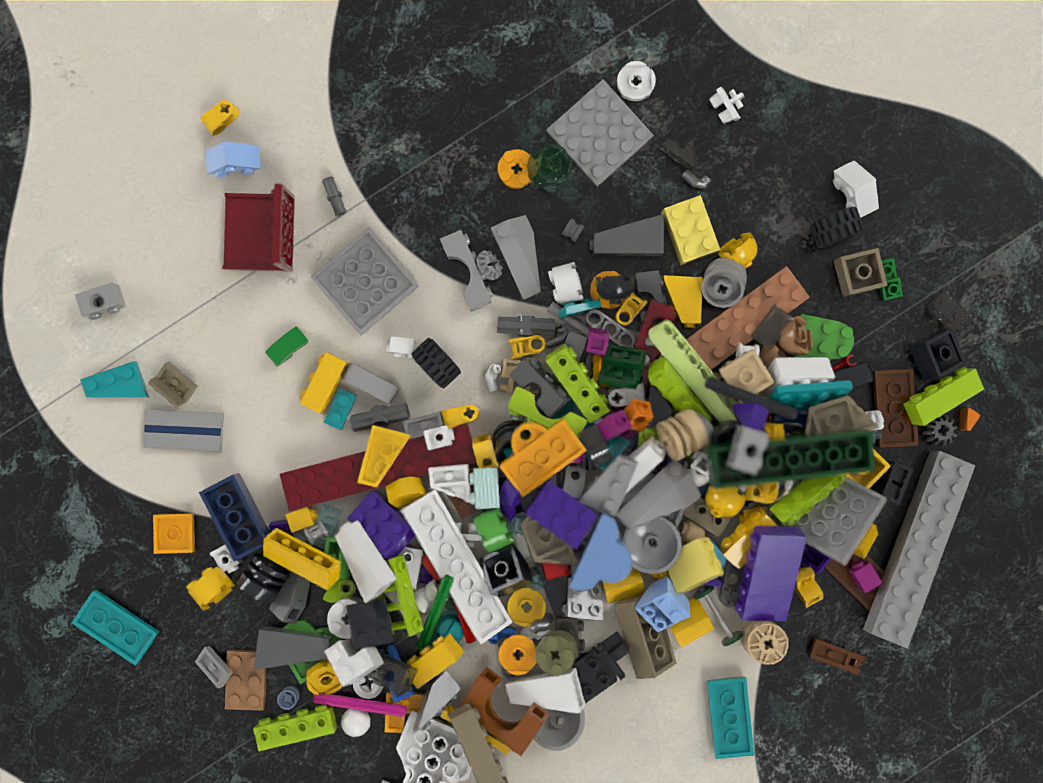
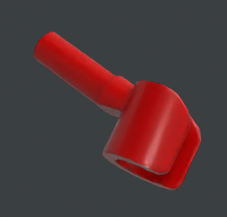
(845, 363)

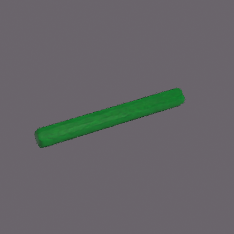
(435, 611)

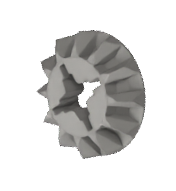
(490, 272)

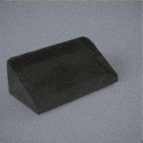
(771, 327)

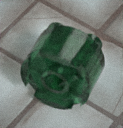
(549, 165)

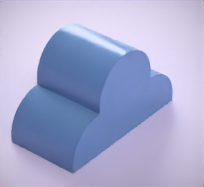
(603, 557)

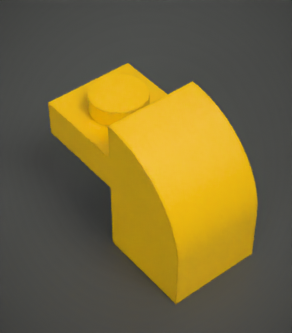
(405, 491)
(807, 588)

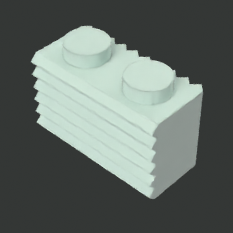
(485, 487)

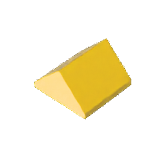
(627, 588)
(694, 626)

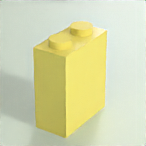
(695, 565)

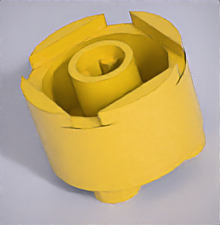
(210, 587)

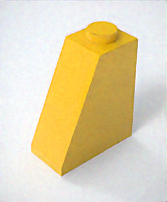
(685, 297)

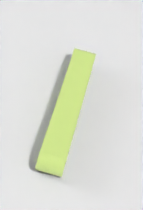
(691, 369)

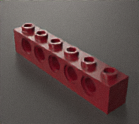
(655, 310)

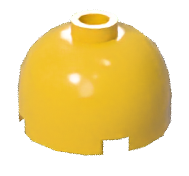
(740, 250)
(724, 501)

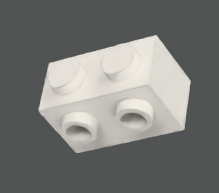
(413, 559)

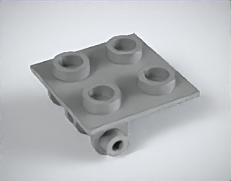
(585, 604)

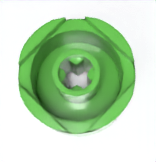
(493, 529)

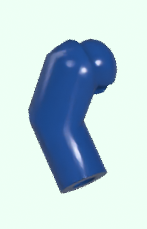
(507, 631)

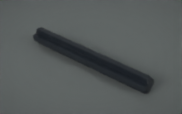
(749, 397)

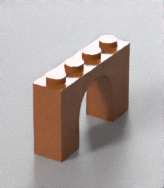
(513, 734)

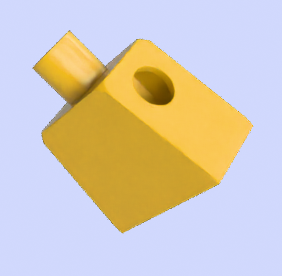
(484, 449)

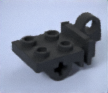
(599, 667)

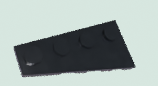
(556, 590)

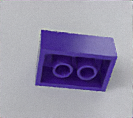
(561, 514)
(383, 524)

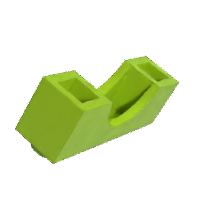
(523, 404)

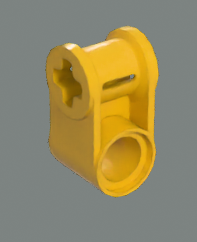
(218, 118)
(631, 307)
(525, 346)
(457, 415)

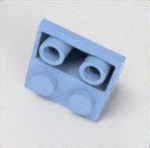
(662, 605)

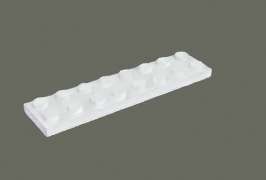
(453, 556)

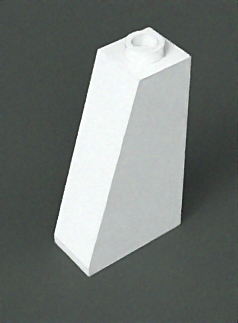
(648, 456)
(364, 561)
(548, 691)

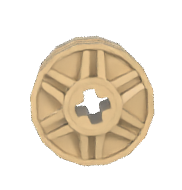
(682, 434)
(756, 633)

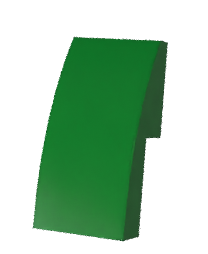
(894, 287)
(286, 346)

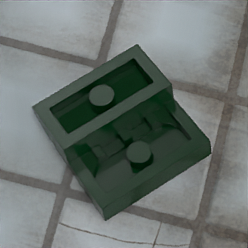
(622, 366)

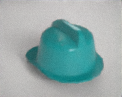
(448, 623)

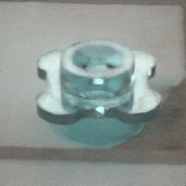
(538, 582)

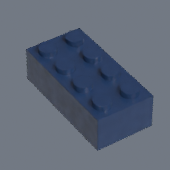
(235, 516)

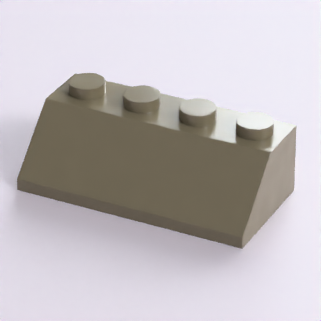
(648, 649)

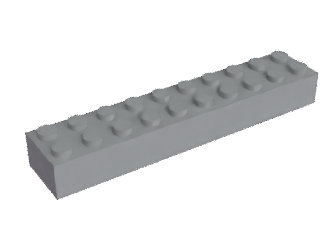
(919, 548)

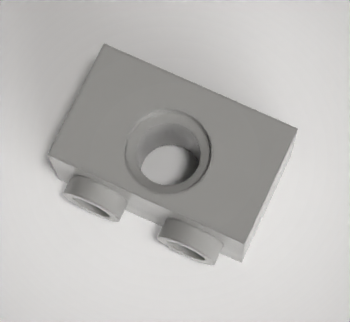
(89, 301)
(742, 439)

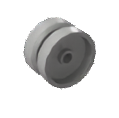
(724, 282)

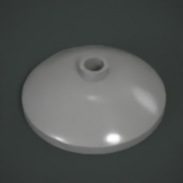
(655, 557)
(562, 736)

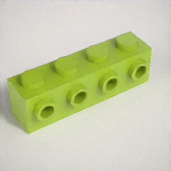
(577, 383)
(675, 388)
(943, 396)
(804, 498)
(295, 727)

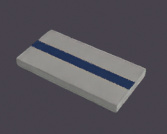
(183, 430)

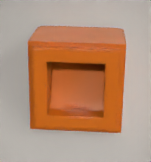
(967, 418)

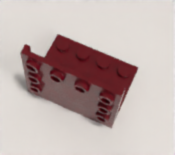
(259, 231)

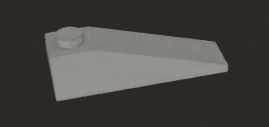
(518, 249)
(667, 492)

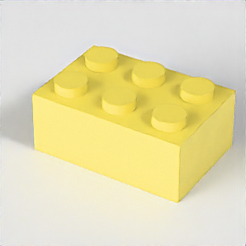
(690, 230)

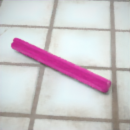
(360, 704)

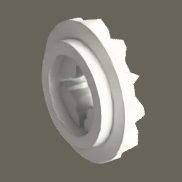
(364, 690)

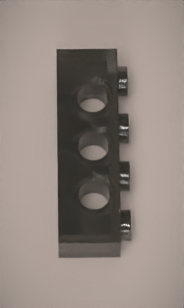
(403, 674)

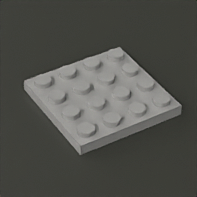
(600, 133)
(364, 281)
(841, 520)

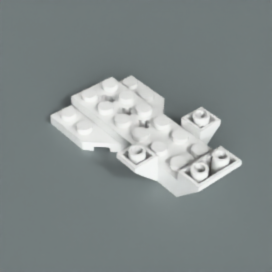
(419, 746)

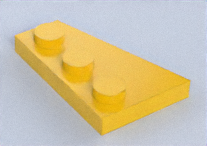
(380, 454)

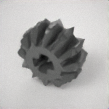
(944, 435)

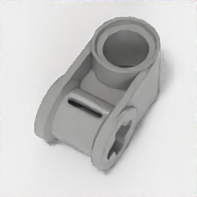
(625, 395)

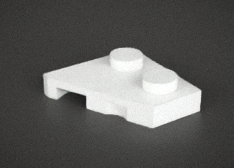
(452, 480)

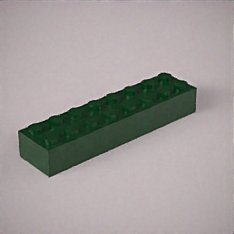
(796, 458)

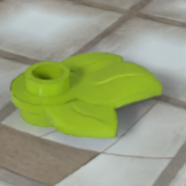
(336, 591)

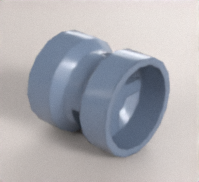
(285, 699)

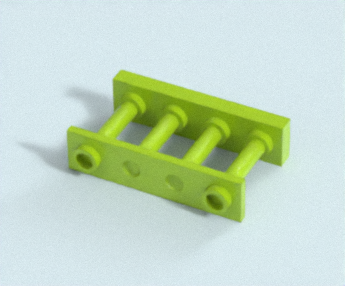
(406, 596)

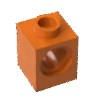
(638, 414)

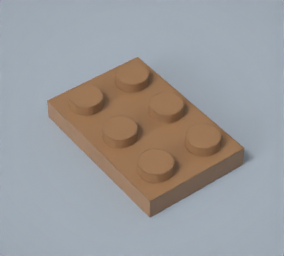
(246, 685)

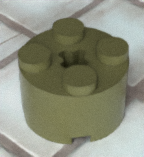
(550, 661)

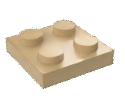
(747, 373)

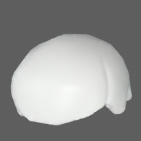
(698, 478)
(355, 722)

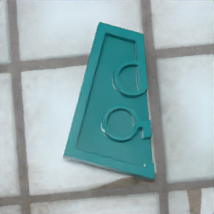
(116, 382)

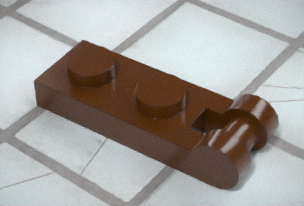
(836, 656)

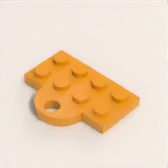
(540, 454)

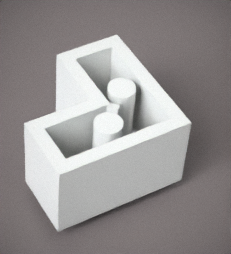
(858, 187)
(350, 664)

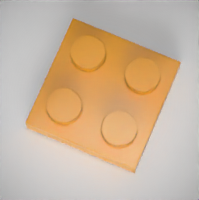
(173, 533)

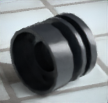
(502, 438)
(262, 578)

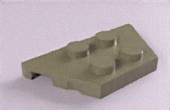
(837, 416)
(546, 546)

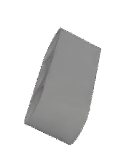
(619, 330)
(370, 383)

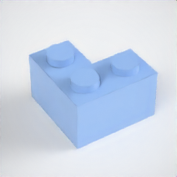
(232, 157)

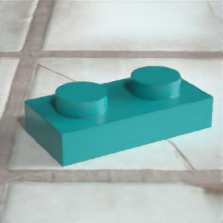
(571, 309)
(340, 409)

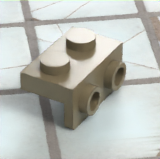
(173, 385)

